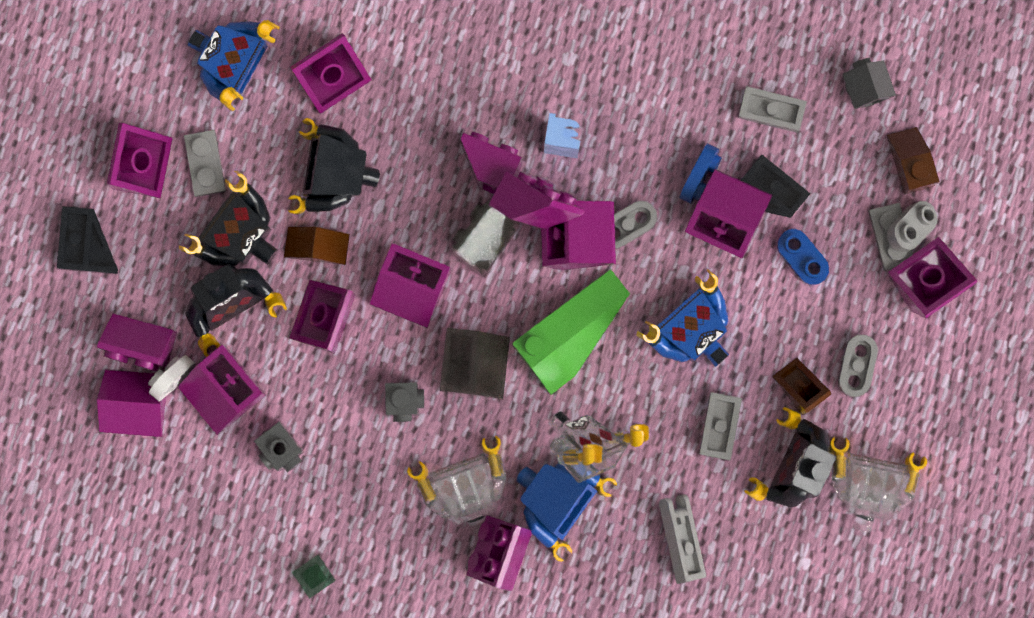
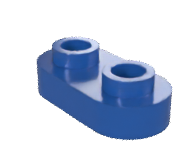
(707, 162)
(802, 257)

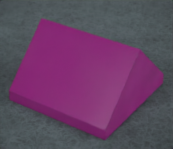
(330, 73)
(139, 161)
(931, 278)
(322, 316)
(127, 406)

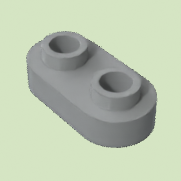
(915, 221)
(629, 227)
(858, 366)

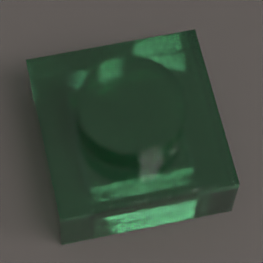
(314, 576)

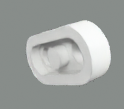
(165, 382)

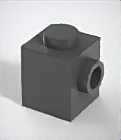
(868, 83)
(403, 400)
(279, 449)

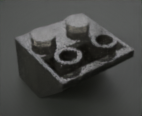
(484, 238)
(474, 363)

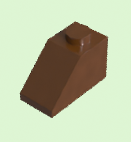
(913, 160)

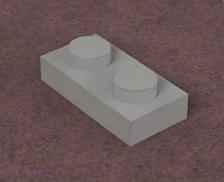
(772, 109)
(204, 163)
(881, 219)
(720, 426)

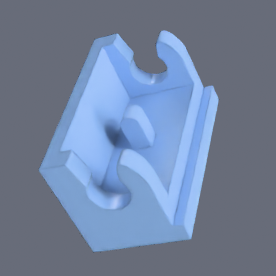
(558, 137)

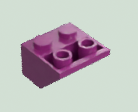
(488, 161)
(534, 201)
(728, 213)
(582, 240)
(410, 285)
(137, 340)
(221, 389)
(498, 553)

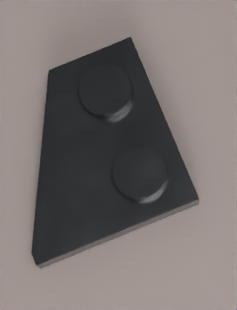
(785, 192)
(82, 243)

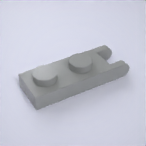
(682, 539)

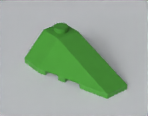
(567, 336)

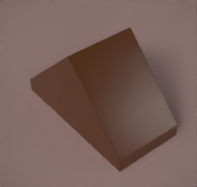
(316, 245)
(801, 386)

